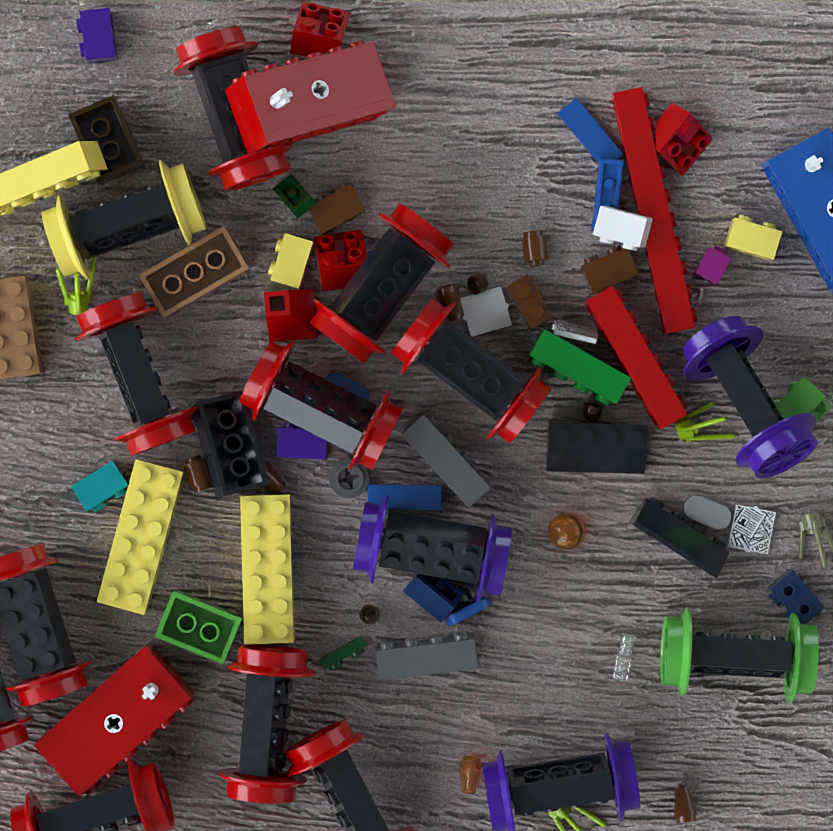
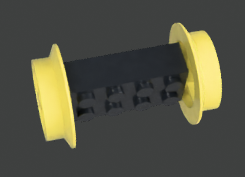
(123, 221)

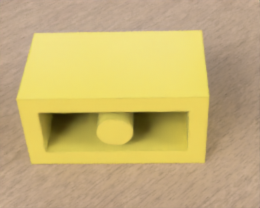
(753, 238)
(291, 261)

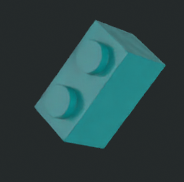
(101, 486)

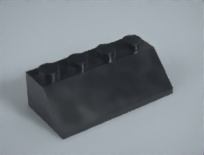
(230, 446)
(596, 448)
(680, 537)

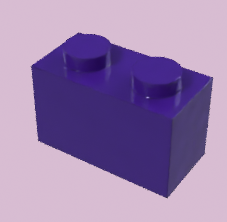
(98, 35)
(299, 443)

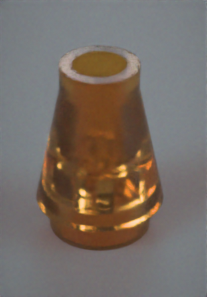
(470, 771)

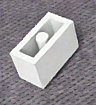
(623, 227)

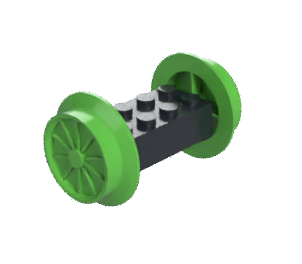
(787, 657)

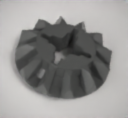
(343, 489)

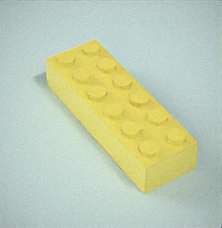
(50, 173)
(141, 536)
(267, 568)

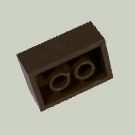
(108, 126)

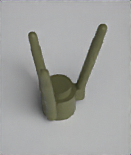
(814, 525)

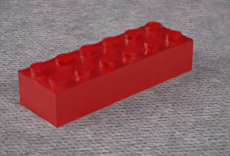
(635, 358)

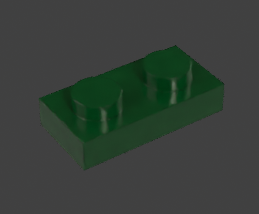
(294, 196)
(335, 657)

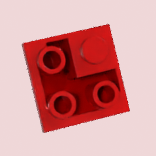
(318, 29)
(680, 138)
(339, 257)
(289, 315)

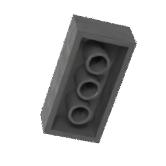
(446, 461)
(427, 656)

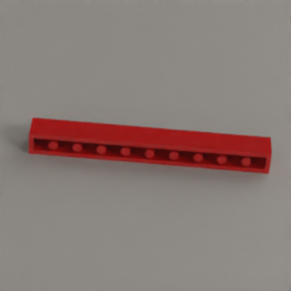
(652, 201)

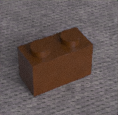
(336, 208)
(609, 269)
(529, 302)

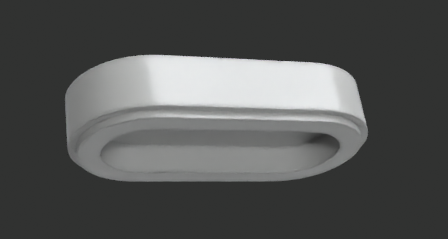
(707, 512)

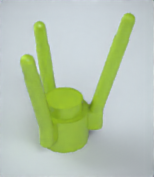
(78, 300)
(687, 428)
(564, 813)

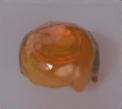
(567, 531)

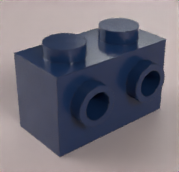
(434, 594)
(795, 597)

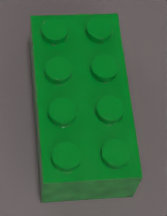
(579, 367)

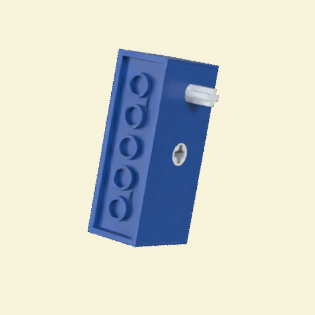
(805, 189)

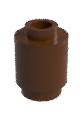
(534, 248)
(197, 474)

